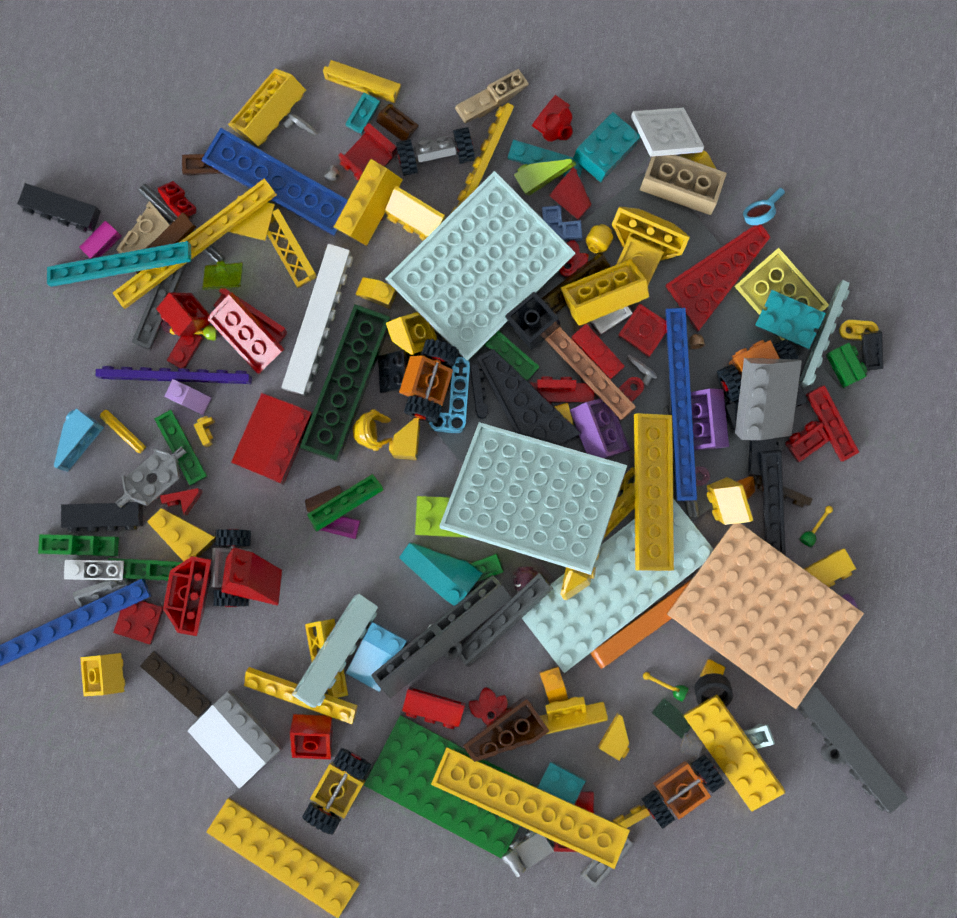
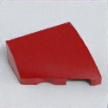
(571, 194)

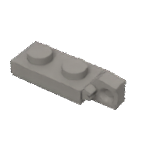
(98, 591)

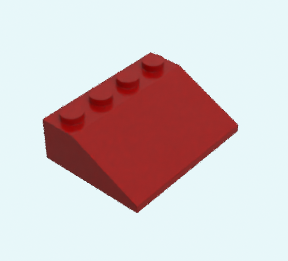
(272, 438)

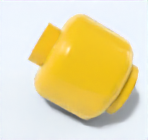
(599, 238)

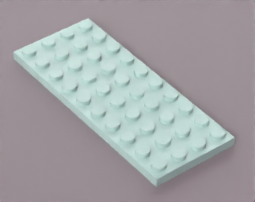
(615, 595)

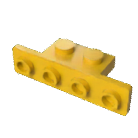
(572, 714)

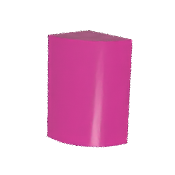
(100, 241)

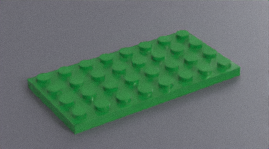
(406, 775)

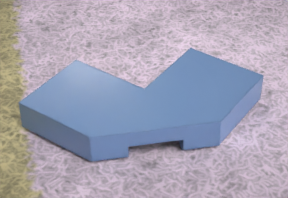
(565, 230)

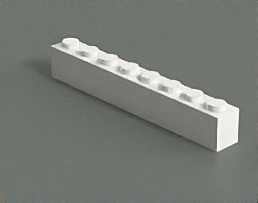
(316, 320)

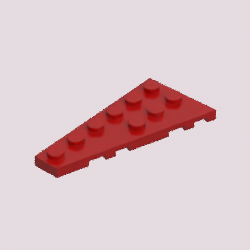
(711, 279)

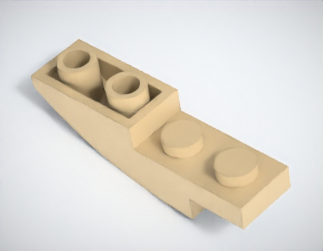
(492, 97)

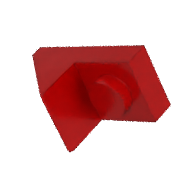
(187, 498)

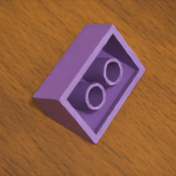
(709, 419)
(599, 429)

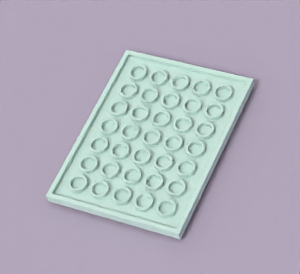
(480, 265)
(534, 497)

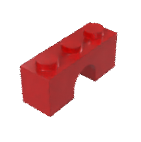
(598, 351)

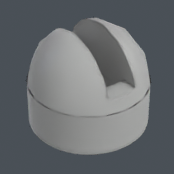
(331, 173)

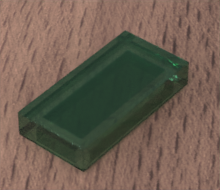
(671, 717)

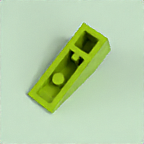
(537, 175)

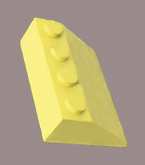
(782, 276)

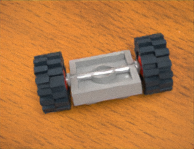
(435, 149)
(231, 538)

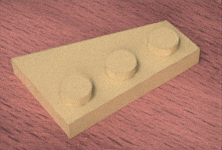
(145, 231)

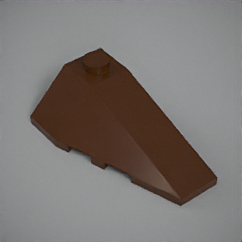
(511, 729)

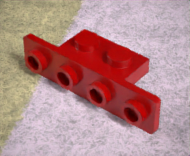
(563, 390)

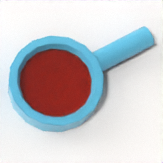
(763, 210)

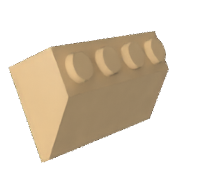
(684, 182)

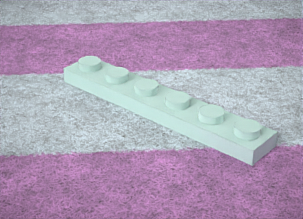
(827, 327)

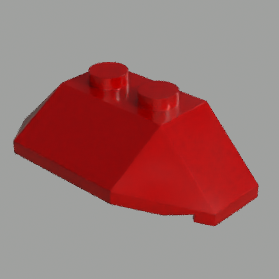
(188, 594)

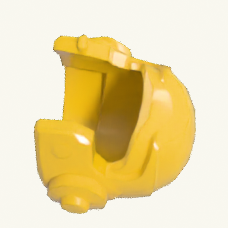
(366, 430)

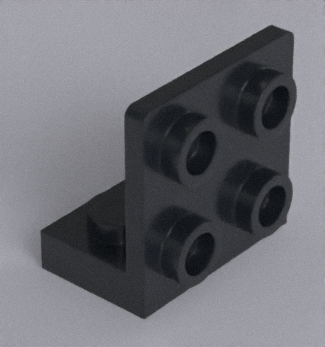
(392, 369)

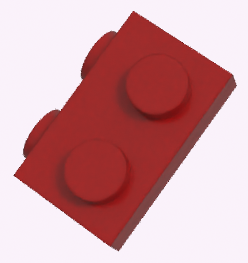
(807, 441)

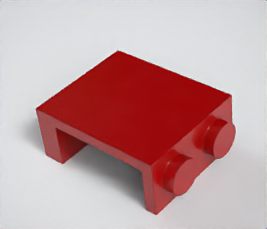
(370, 146)

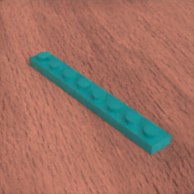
(119, 264)

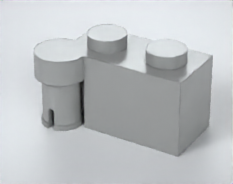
(527, 852)

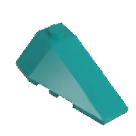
(443, 573)

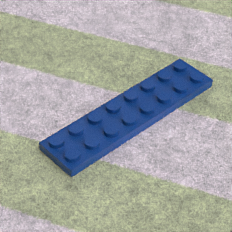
(293, 189)

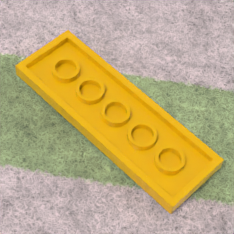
(734, 753)

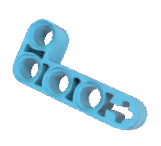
(456, 395)

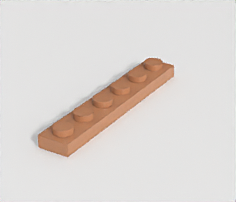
(590, 373)

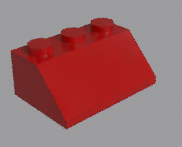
(433, 707)

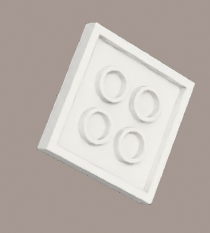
(667, 132)

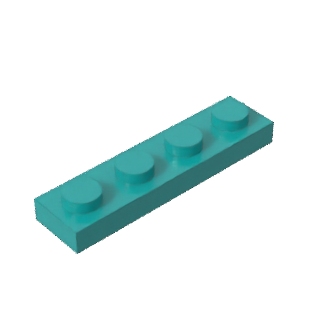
(530, 154)

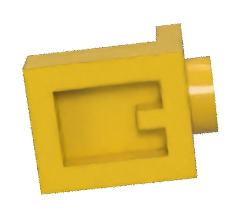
(204, 434)

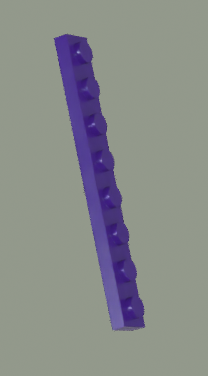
(166, 374)

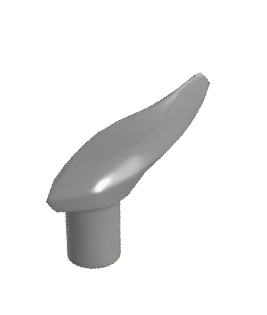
(301, 123)
(644, 369)

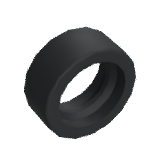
(713, 680)

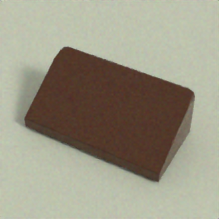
(396, 122)
(319, 499)

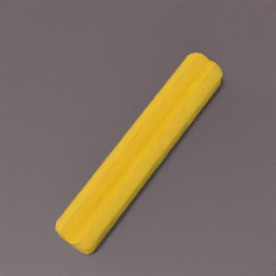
(122, 431)

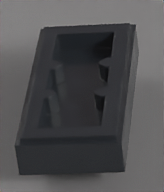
(872, 350)

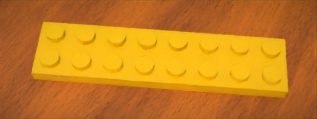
(653, 492)
(283, 857)

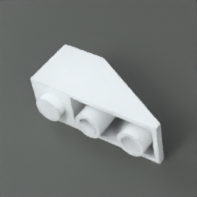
(93, 570)

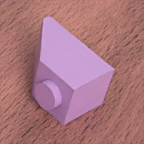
(187, 397)

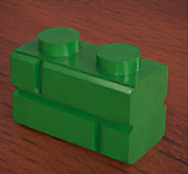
(846, 364)

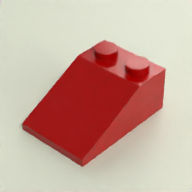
(251, 577)

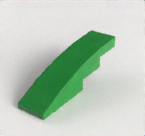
(78, 545)
(146, 568)

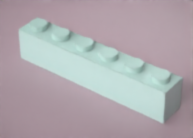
(335, 651)

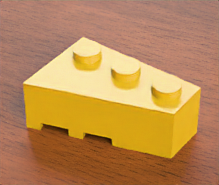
(181, 535)

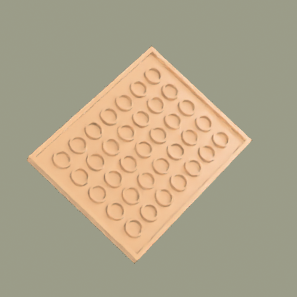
(765, 614)

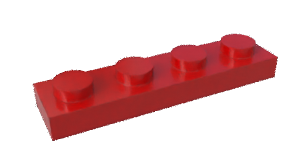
(833, 423)

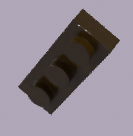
(798, 499)

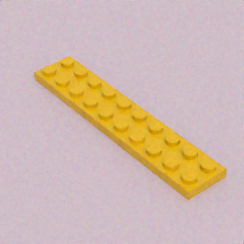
(531, 807)

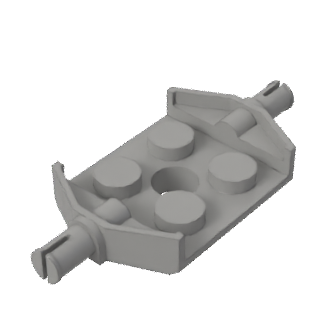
(137, 484)

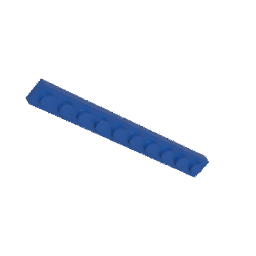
(681, 404)
(74, 621)

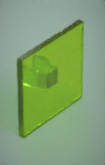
(222, 275)

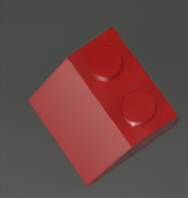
(183, 313)
(311, 736)

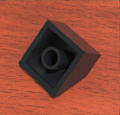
(533, 320)

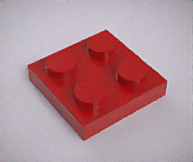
(644, 330)
(139, 621)

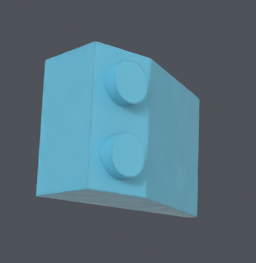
(76, 436)
(374, 651)

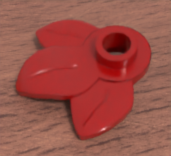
(558, 125)
(576, 261)
(488, 704)

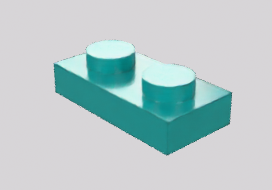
(362, 113)

